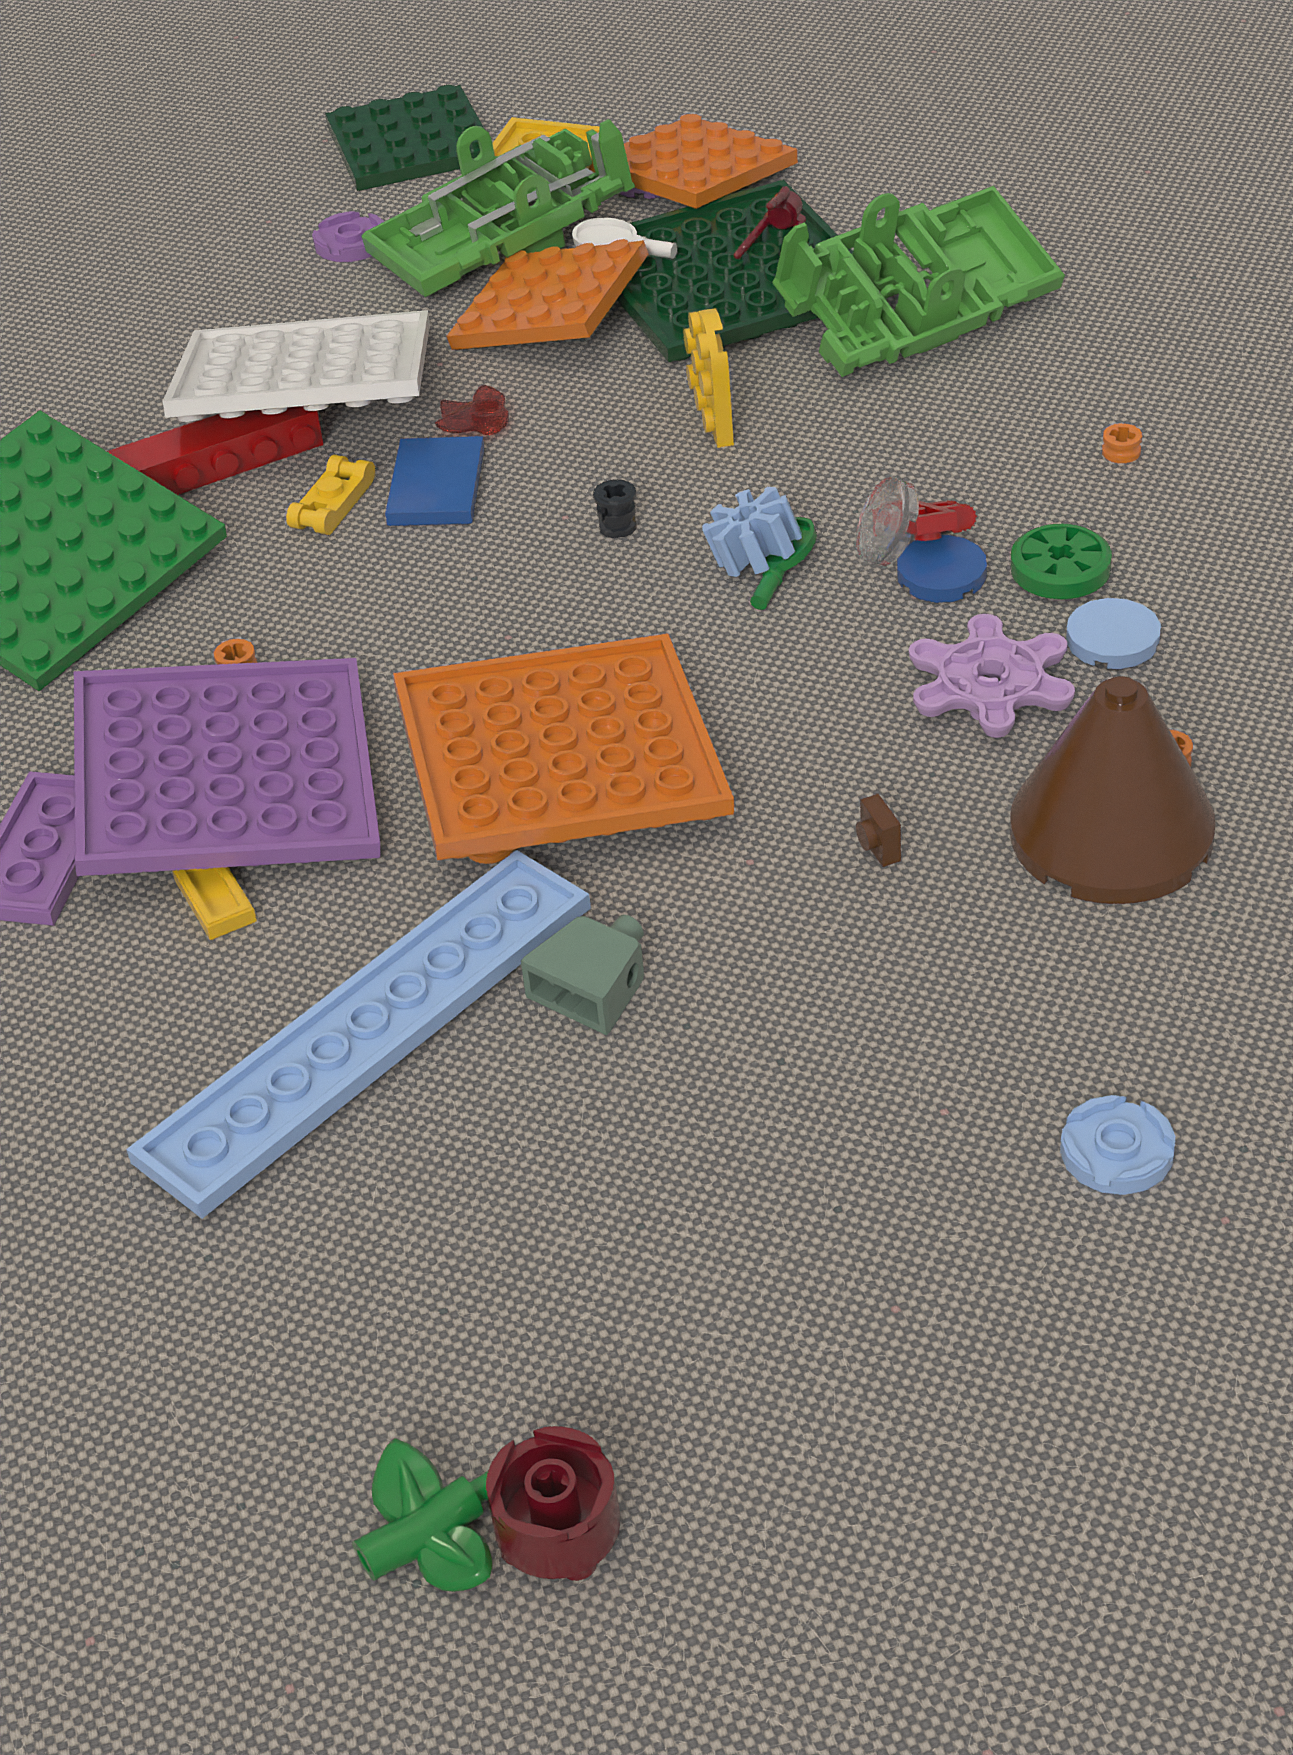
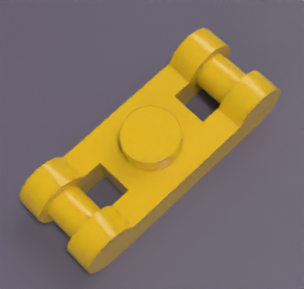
(332, 495)

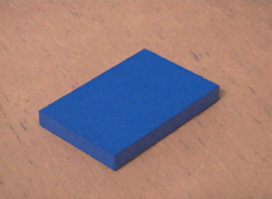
(435, 481)

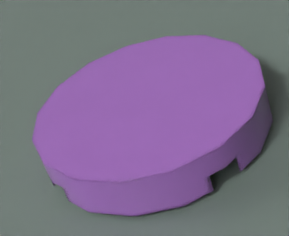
(341, 238)

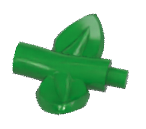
(425, 1522)

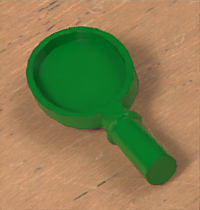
(778, 566)

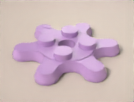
(991, 654)

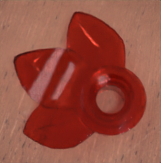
(483, 414)

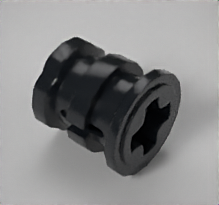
(616, 508)

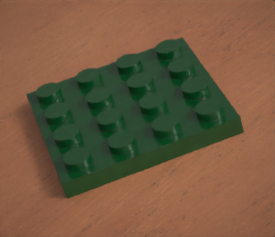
(403, 136)

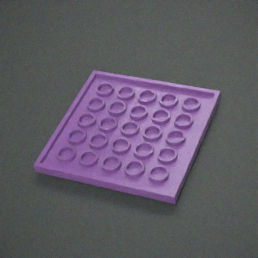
(221, 767)

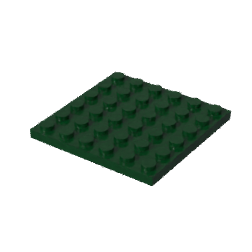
(709, 276)

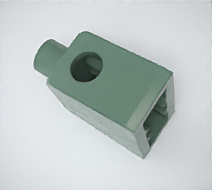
(587, 970)

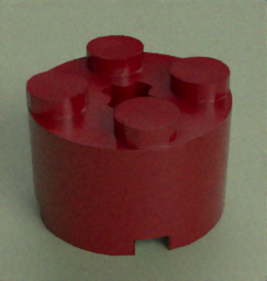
(553, 1504)

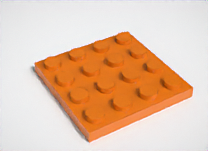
(702, 160)
(548, 295)

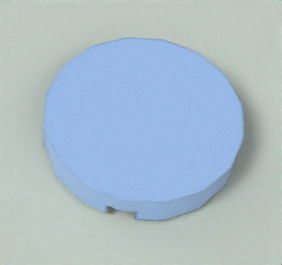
(1113, 633)
(1117, 1145)

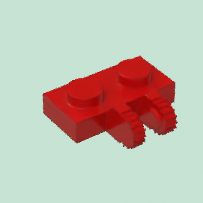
(941, 517)

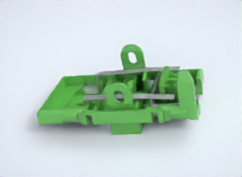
(451, 237)

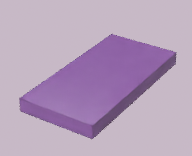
(38, 850)

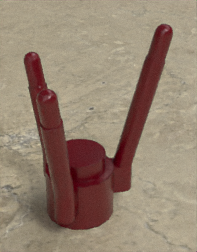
(782, 213)

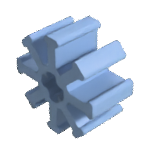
(752, 531)

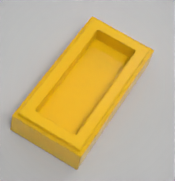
(215, 899)

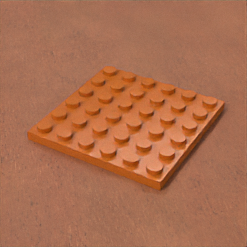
(559, 746)

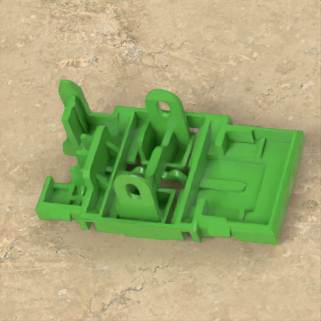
(972, 246)

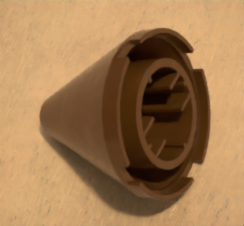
(1114, 804)

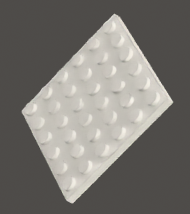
(300, 365)

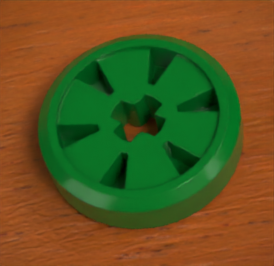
(1061, 561)

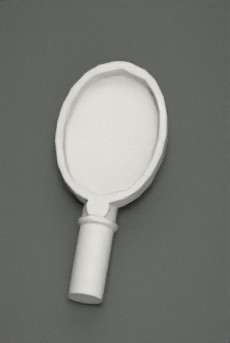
(606, 230)

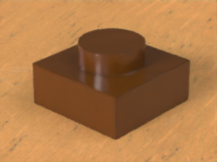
(879, 830)

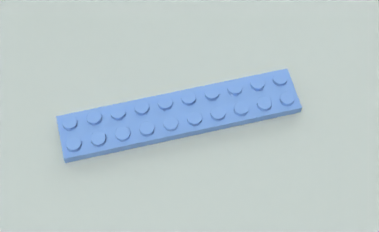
(355, 1034)

